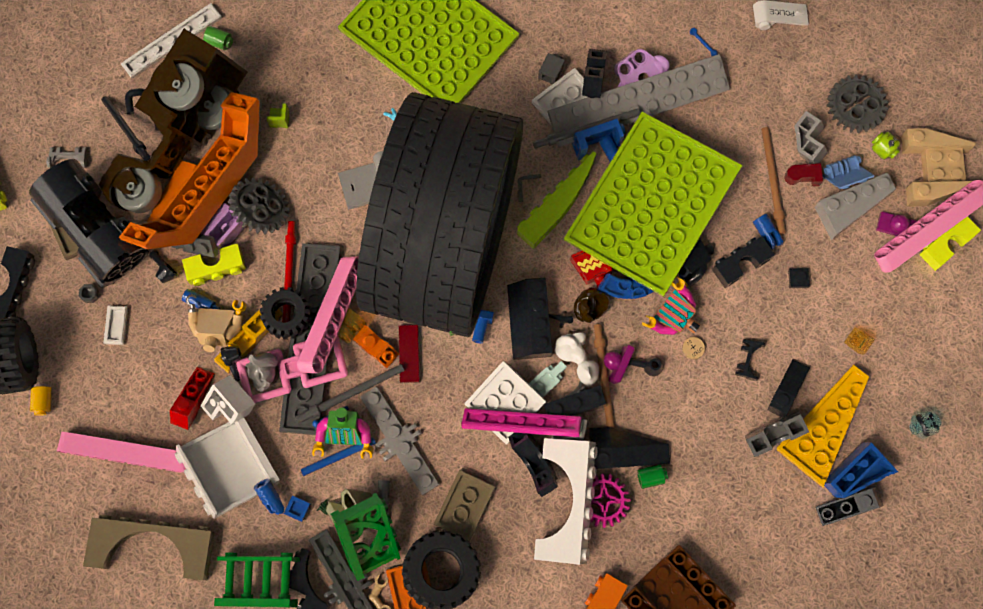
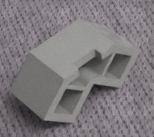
(806, 132)

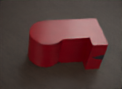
(804, 173)

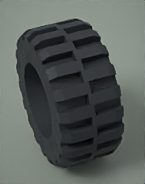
(17, 356)
(463, 553)

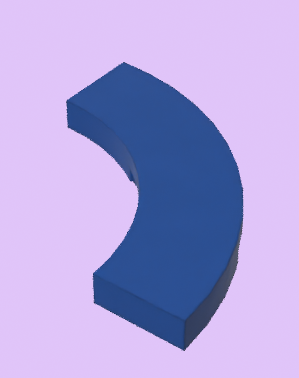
(622, 288)

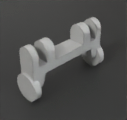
(55, 156)

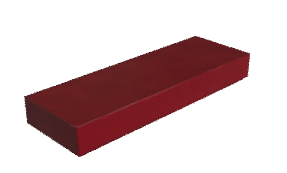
(409, 353)

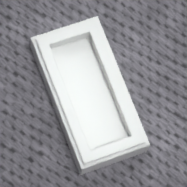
(115, 325)

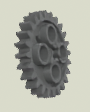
(867, 117)
(258, 205)

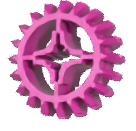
(616, 500)

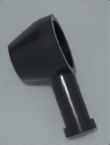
(165, 271)
(230, 356)
(649, 370)

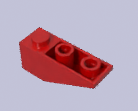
(190, 399)

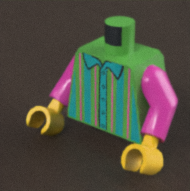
(343, 428)

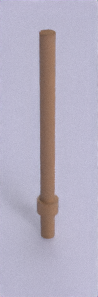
(778, 213)
(599, 344)

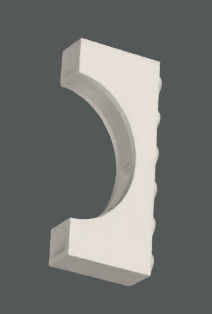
(571, 542)

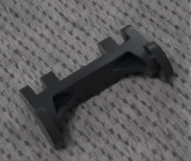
(753, 346)

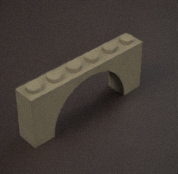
(108, 534)

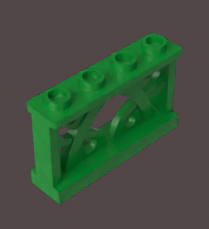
(345, 523)

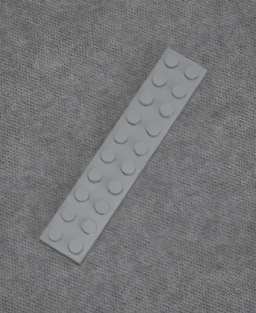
(649, 95)

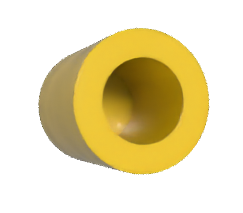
(40, 400)

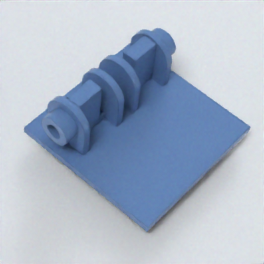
(846, 173)

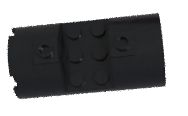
(71, 201)

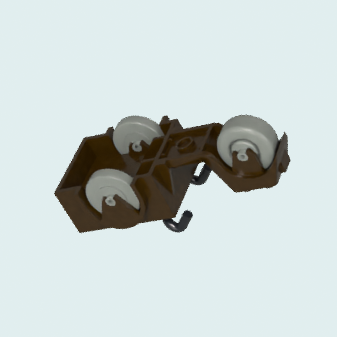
(178, 99)

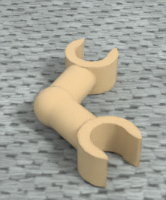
(373, 597)

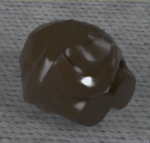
(591, 305)

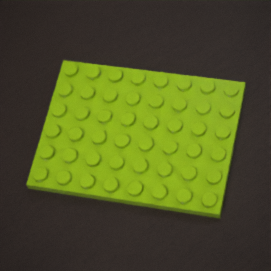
(431, 44)
(653, 203)

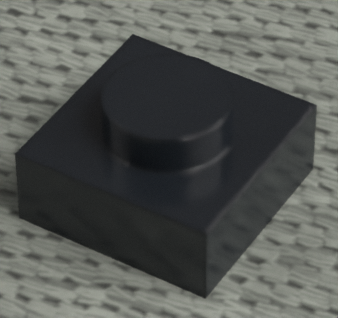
(798, 278)

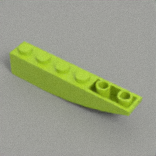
(555, 205)

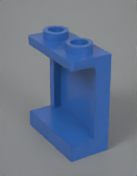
(595, 134)

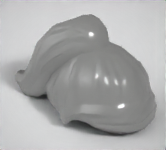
(262, 370)

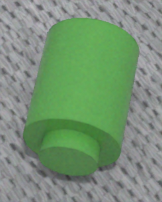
(218, 38)

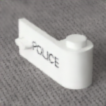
(771, 12)

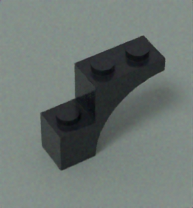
(300, 582)

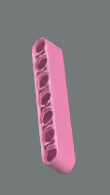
(930, 226)
(329, 317)
(119, 451)

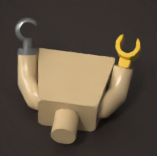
(215, 326)

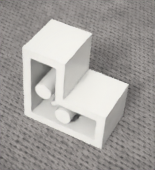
(227, 399)

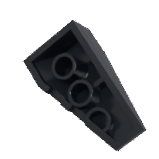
(626, 449)

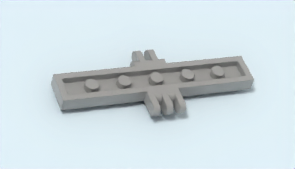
(399, 441)

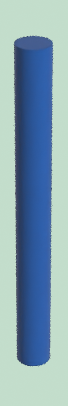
(334, 458)

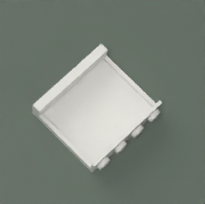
(225, 466)

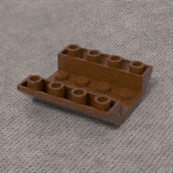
(677, 584)

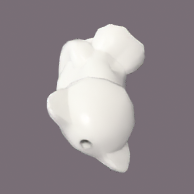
(570, 349)

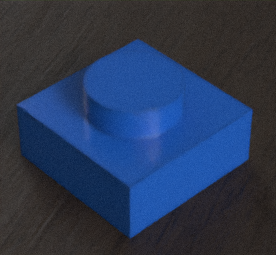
(297, 508)

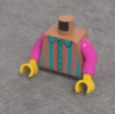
(675, 312)

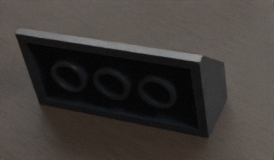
(529, 319)

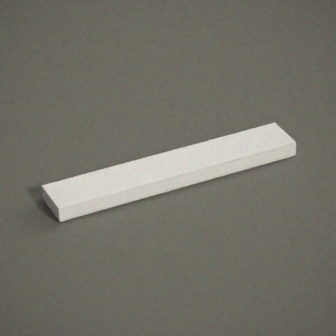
(160, 47)

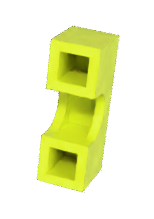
(938, 251)
(230, 262)

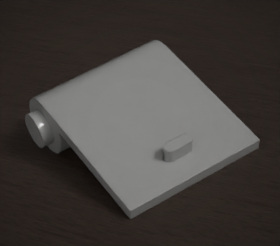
(362, 180)

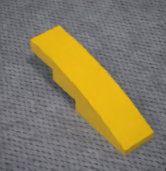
(248, 337)

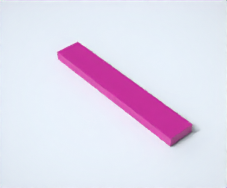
(522, 422)

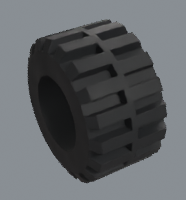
(274, 302)

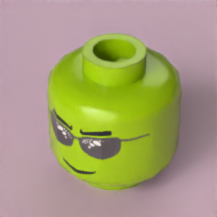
(886, 145)

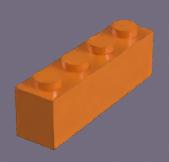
(176, 181)
(607, 594)

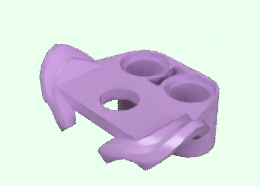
(650, 65)

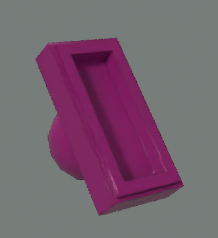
(893, 224)
(618, 363)

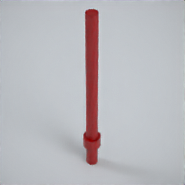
(290, 240)

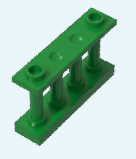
(265, 599)

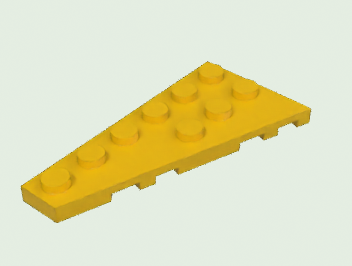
(827, 427)

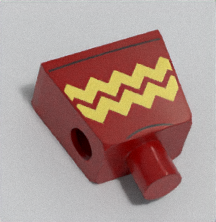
(590, 268)

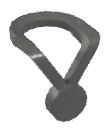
(519, 181)

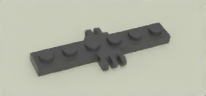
(344, 586)

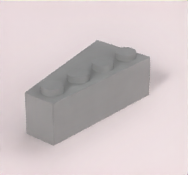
(851, 204)

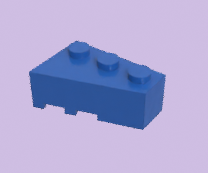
(859, 470)

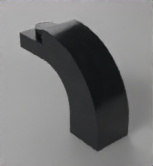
(531, 454)

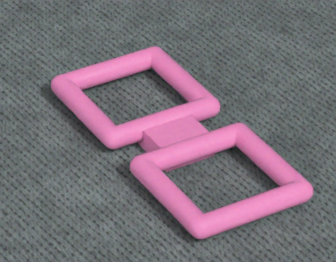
(289, 370)

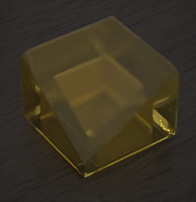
(859, 341)

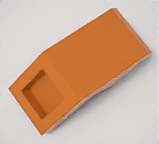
(375, 346)

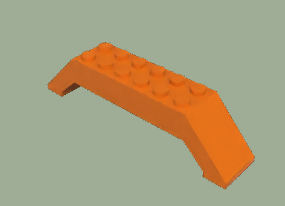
(209, 181)

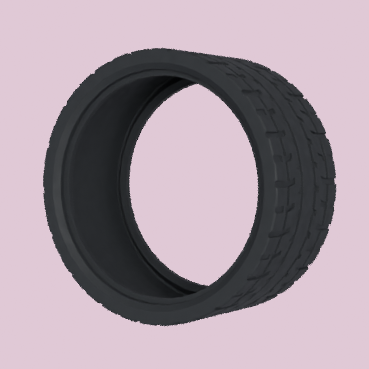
(437, 213)

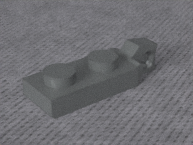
(202, 245)

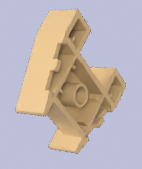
(941, 165)

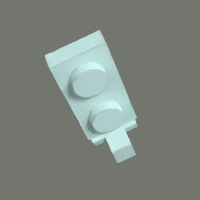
(548, 379)

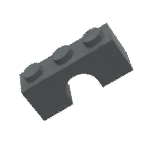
(776, 432)

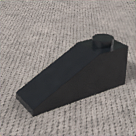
(788, 389)

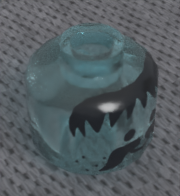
(925, 424)

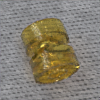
(351, 323)

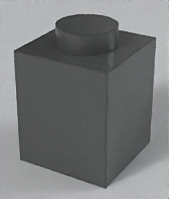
(551, 68)

